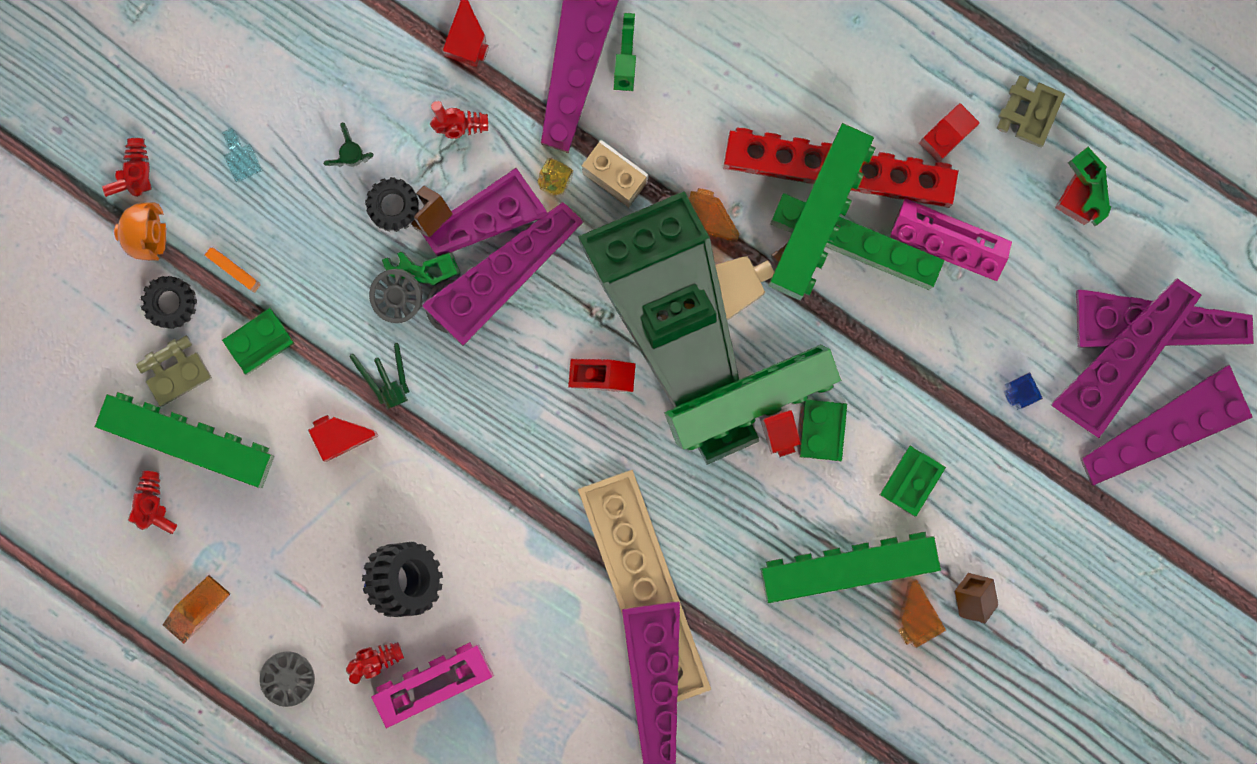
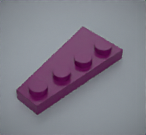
(490, 212)

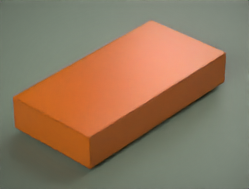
(232, 269)

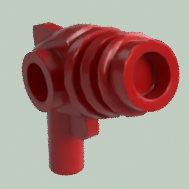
(454, 123)
(135, 171)
(146, 506)
(369, 662)

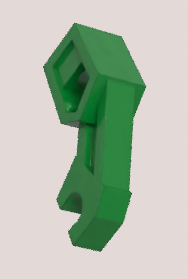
(626, 62)
(1098, 185)
(446, 264)

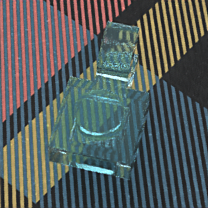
(242, 159)

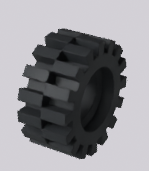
(387, 187)
(151, 299)

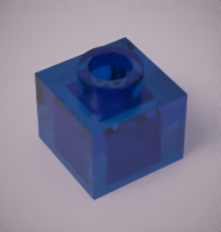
(1022, 391)

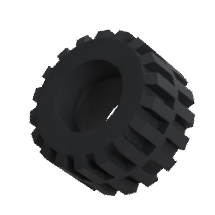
(383, 581)

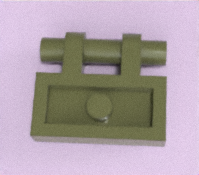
(1039, 114)
(177, 379)

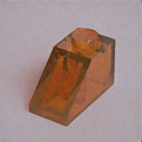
(713, 215)
(195, 609)
(917, 617)

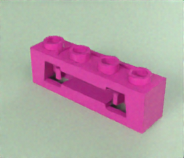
(951, 240)
(388, 705)

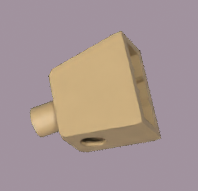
(741, 283)

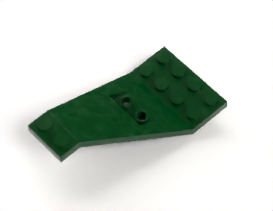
(653, 268)

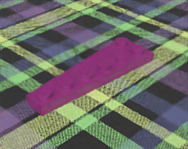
(576, 58)
(485, 288)
(1105, 316)
(1111, 378)
(1192, 416)
(653, 663)

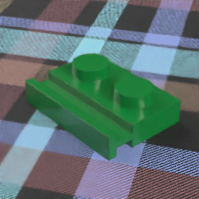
(258, 341)
(823, 430)
(912, 481)

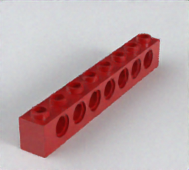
(942, 174)

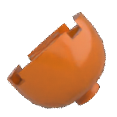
(141, 231)

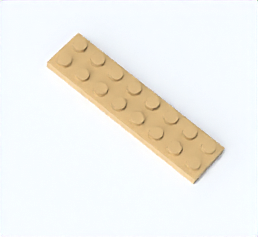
(638, 564)

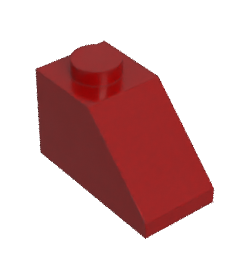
(466, 38)
(949, 132)
(1075, 198)
(602, 375)
(781, 433)
(338, 436)

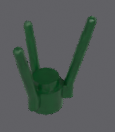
(349, 152)
(392, 393)

